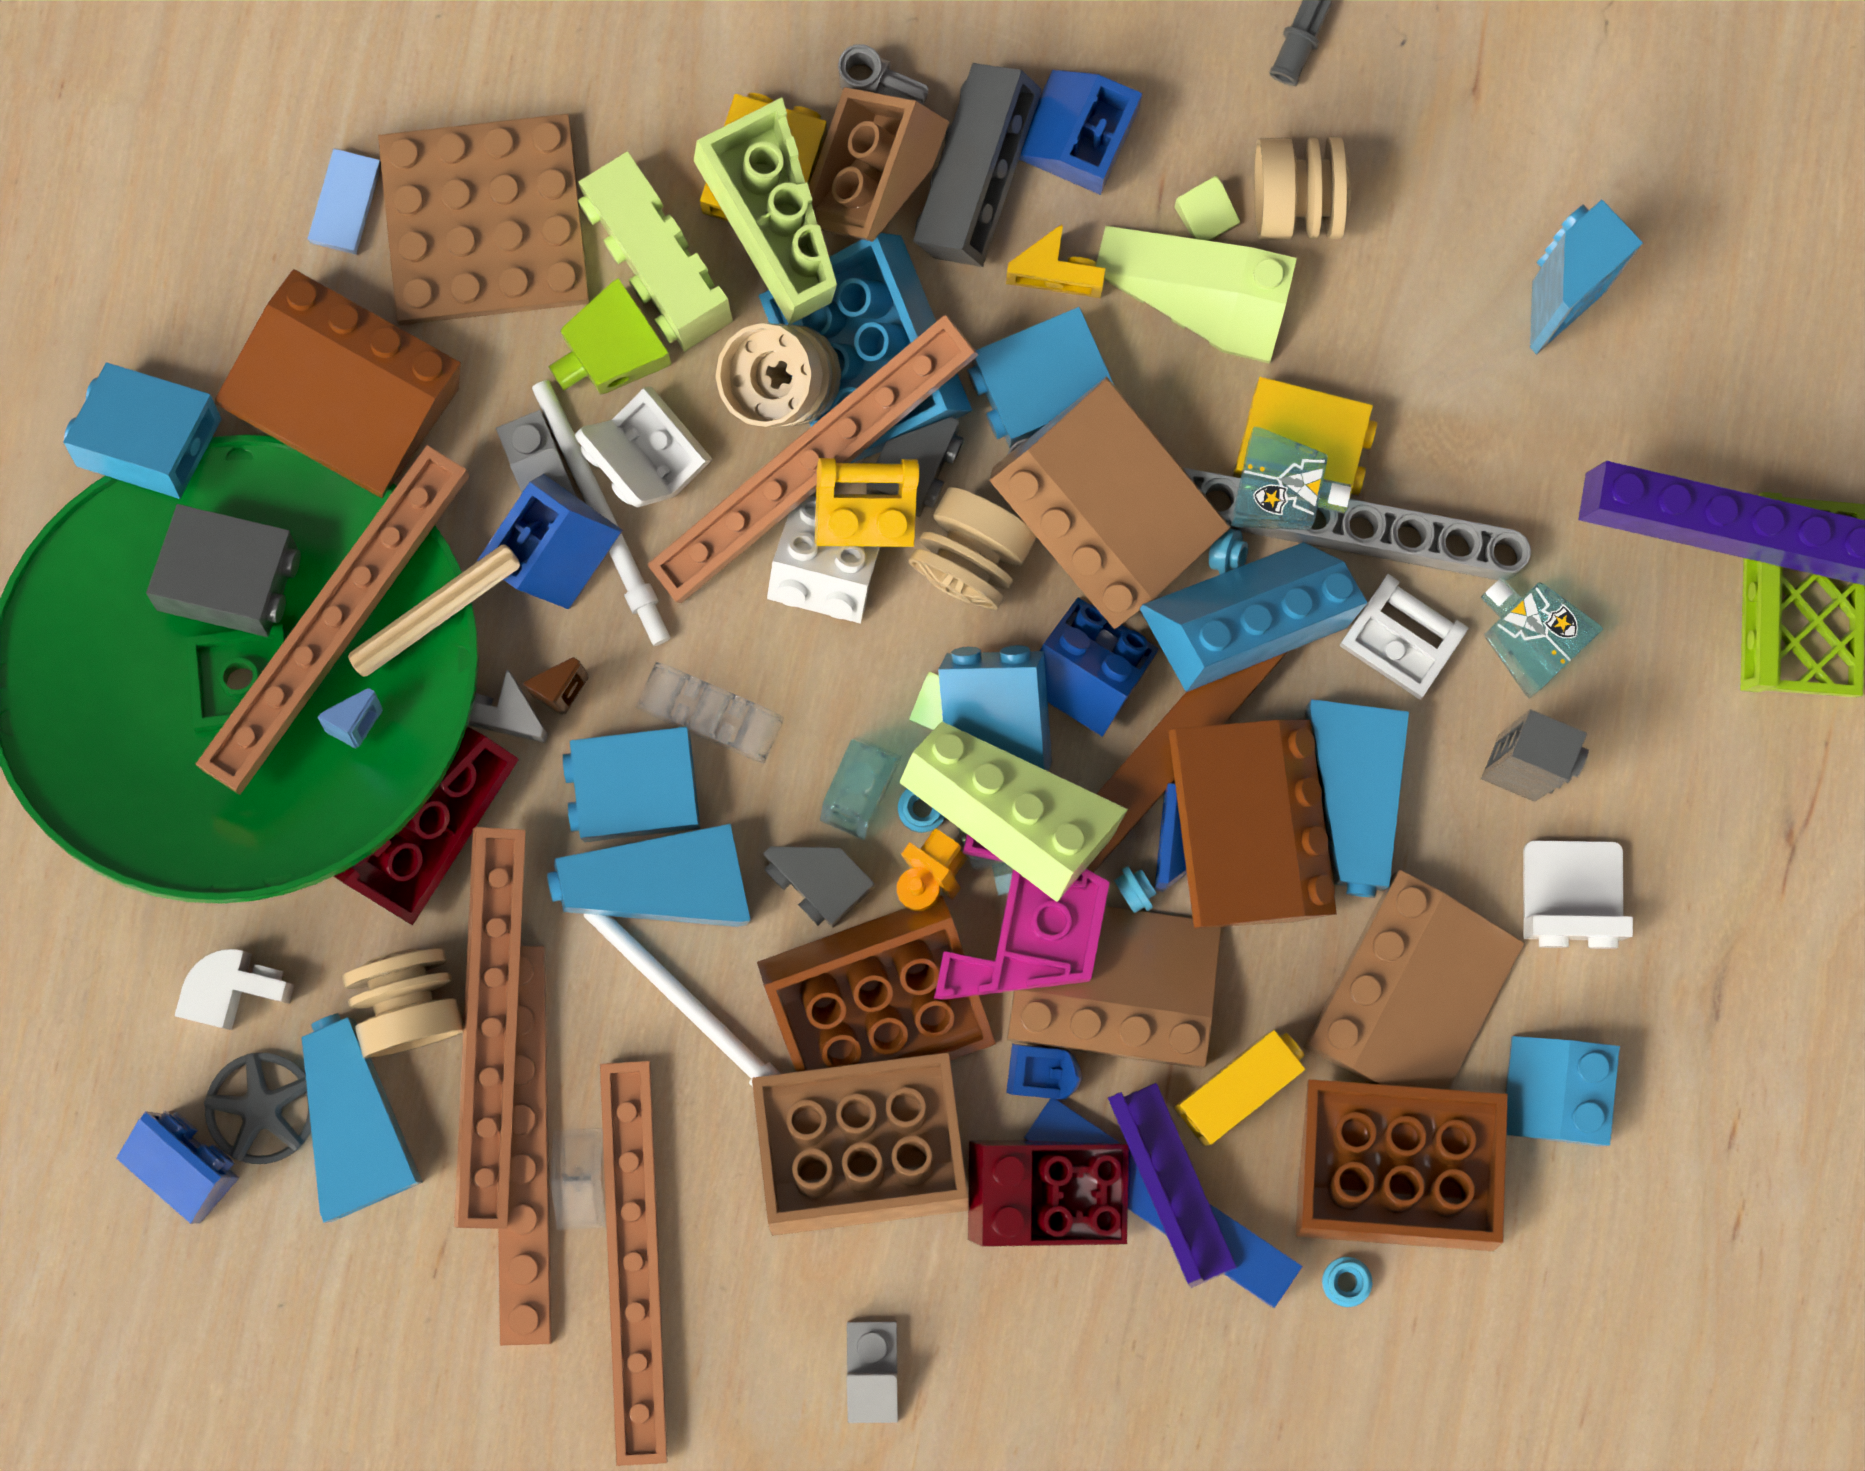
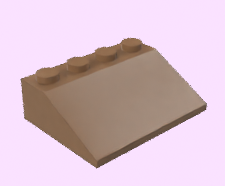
(1109, 502)
(1414, 989)
(1144, 997)
(859, 1144)

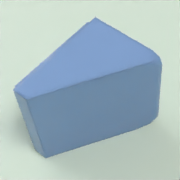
(352, 718)

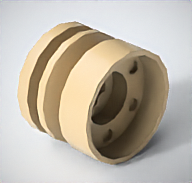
(1300, 188)
(753, 378)
(976, 541)
(403, 1002)

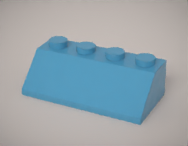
(1578, 269)
(1253, 613)

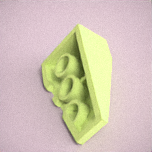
(1211, 287)

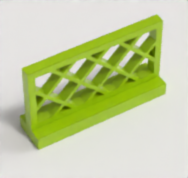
(1764, 628)

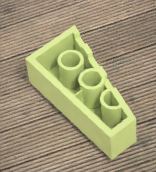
(764, 195)
(655, 253)
(1013, 807)

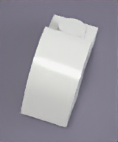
(216, 984)

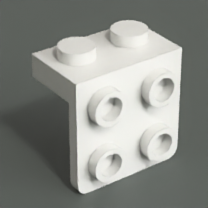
(644, 450)
(820, 577)
(1574, 894)

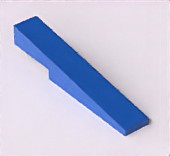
(1259, 1265)

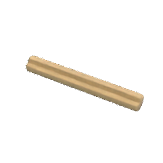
(434, 610)

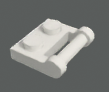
(1394, 648)

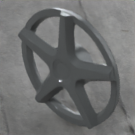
(258, 1108)

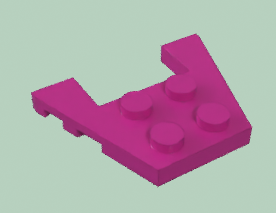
(1038, 940)

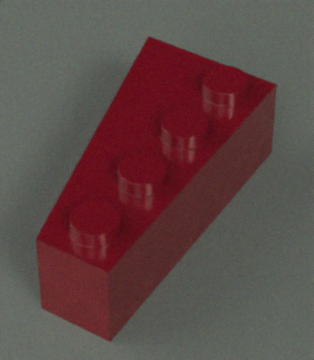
(415, 860)

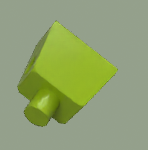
(609, 343)

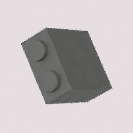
(224, 571)

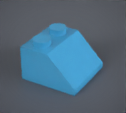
(1561, 1090)

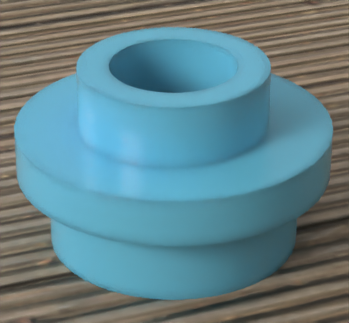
(1228, 552)
(913, 822)
(1136, 889)
(1362, 1286)

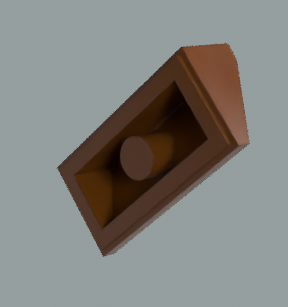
(558, 685)

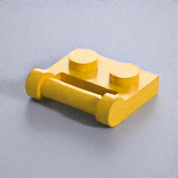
(866, 518)

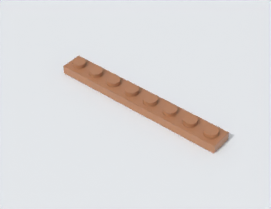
(793, 473)
(332, 620)
(489, 1028)
(526, 1241)
(633, 1263)

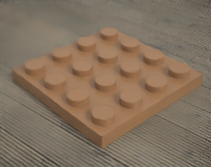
(483, 219)

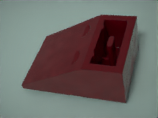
(1047, 1193)

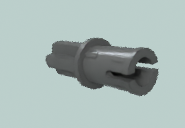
(1300, 41)

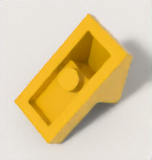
(1040, 269)

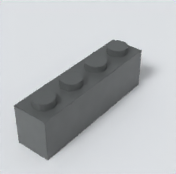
(977, 164)
(1536, 756)

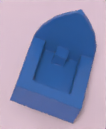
(1043, 1072)

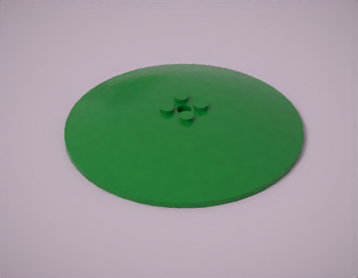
(122, 700)

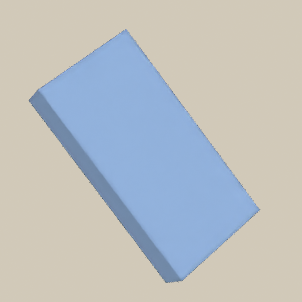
(344, 201)

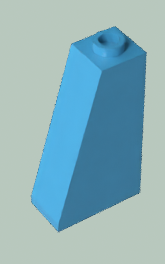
(1360, 783)
(663, 879)
(353, 1126)

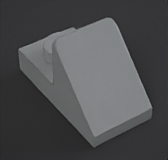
(532, 451)
(511, 716)
(872, 1372)

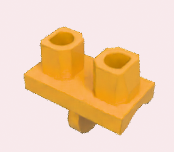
(931, 868)

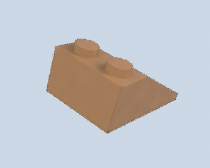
(872, 161)

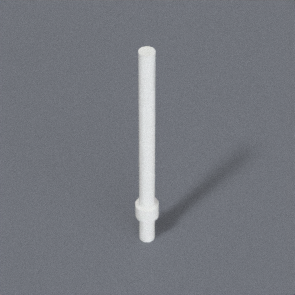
(639, 595)
(681, 997)

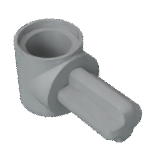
(882, 79)

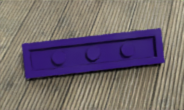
(1172, 1185)

